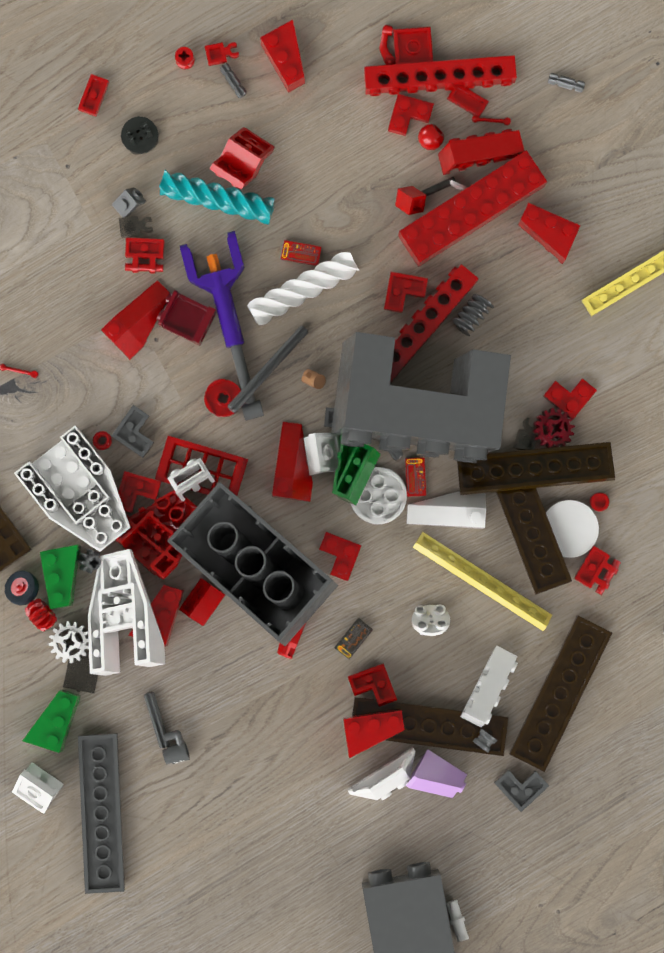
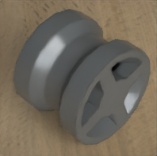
(484, 740)

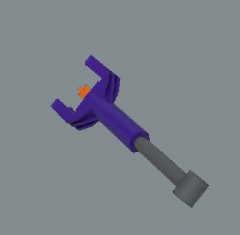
(219, 284)

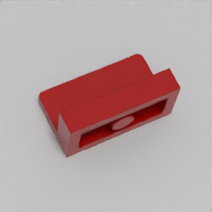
(202, 602)

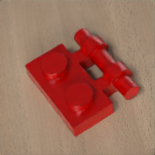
(144, 249)
(592, 567)

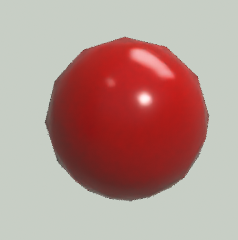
(430, 137)

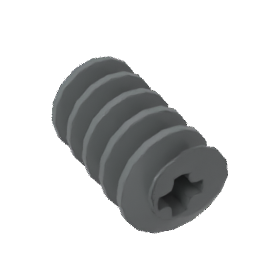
(472, 313)

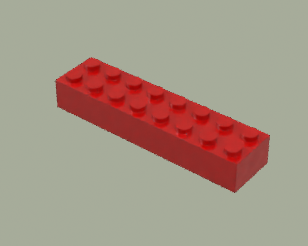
(472, 208)

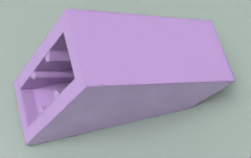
(436, 776)

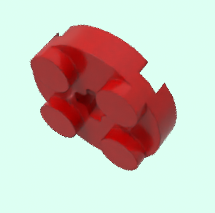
(213, 394)

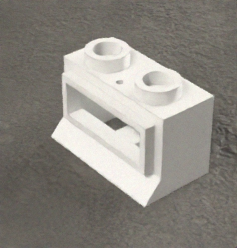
(193, 482)

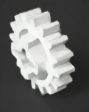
(66, 653)

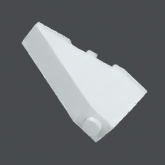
(450, 511)

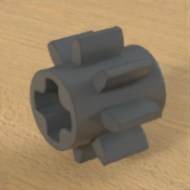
(89, 561)

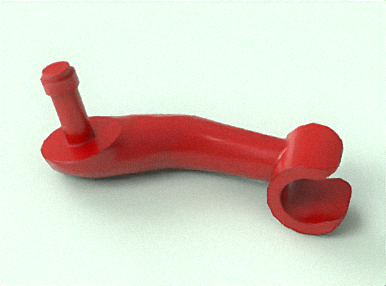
(386, 55)

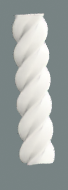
(307, 285)

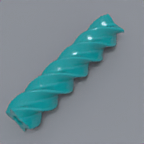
(216, 197)

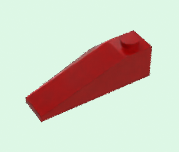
(135, 322)
(292, 471)

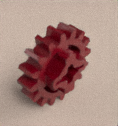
(547, 425)

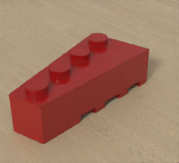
(480, 150)

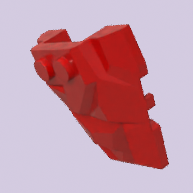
(152, 529)

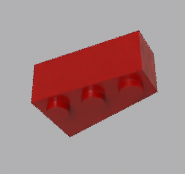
(370, 729)

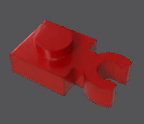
(217, 53)

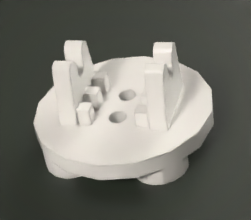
(430, 619)

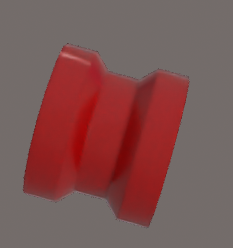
(184, 62)

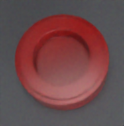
(599, 502)

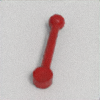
(506, 121)
(34, 374)

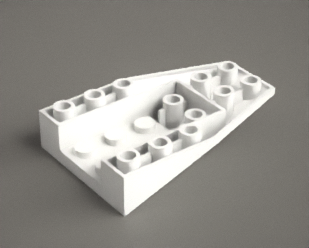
(77, 490)

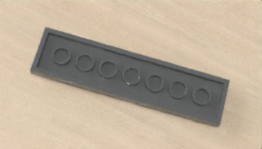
(101, 813)

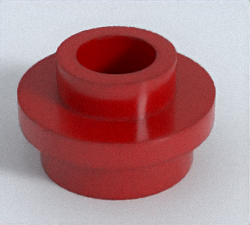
(96, 438)

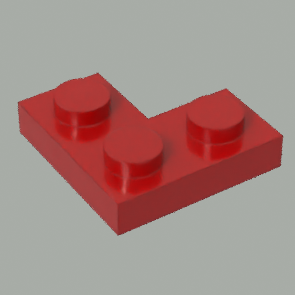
(406, 109)
(403, 285)
(572, 401)
(135, 485)
(344, 551)
(376, 680)

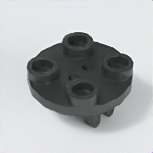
(131, 139)

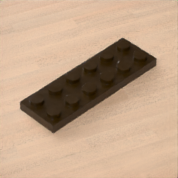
(534, 539)

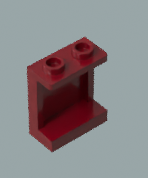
(186, 318)

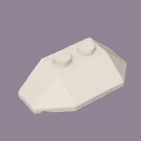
(386, 778)

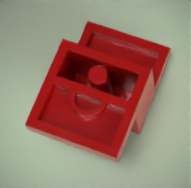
(242, 158)

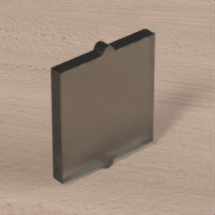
(79, 676)

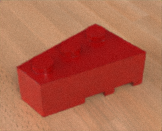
(284, 55)
(549, 230)
(165, 610)

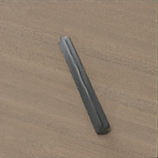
(267, 369)

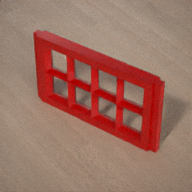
(168, 452)

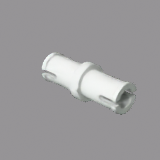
(457, 920)

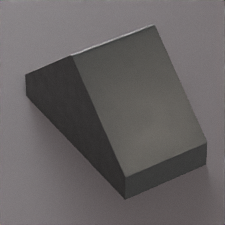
(252, 564)

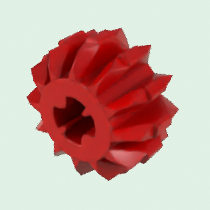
(40, 614)

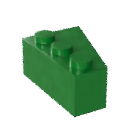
(353, 471)
(60, 573)
(54, 723)

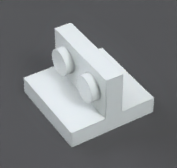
(322, 452)
(37, 787)

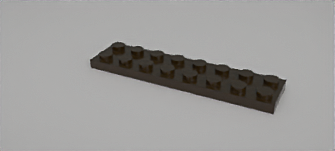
(537, 468)
(560, 693)
(438, 726)

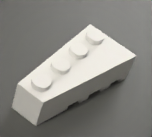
(489, 686)

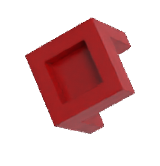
(410, 200)

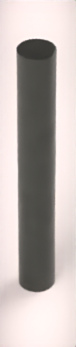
(437, 187)

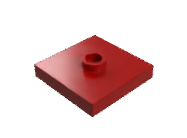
(413, 45)

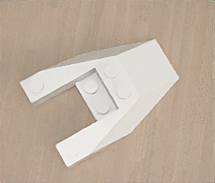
(119, 604)

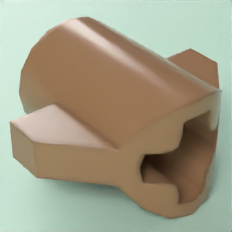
(313, 379)

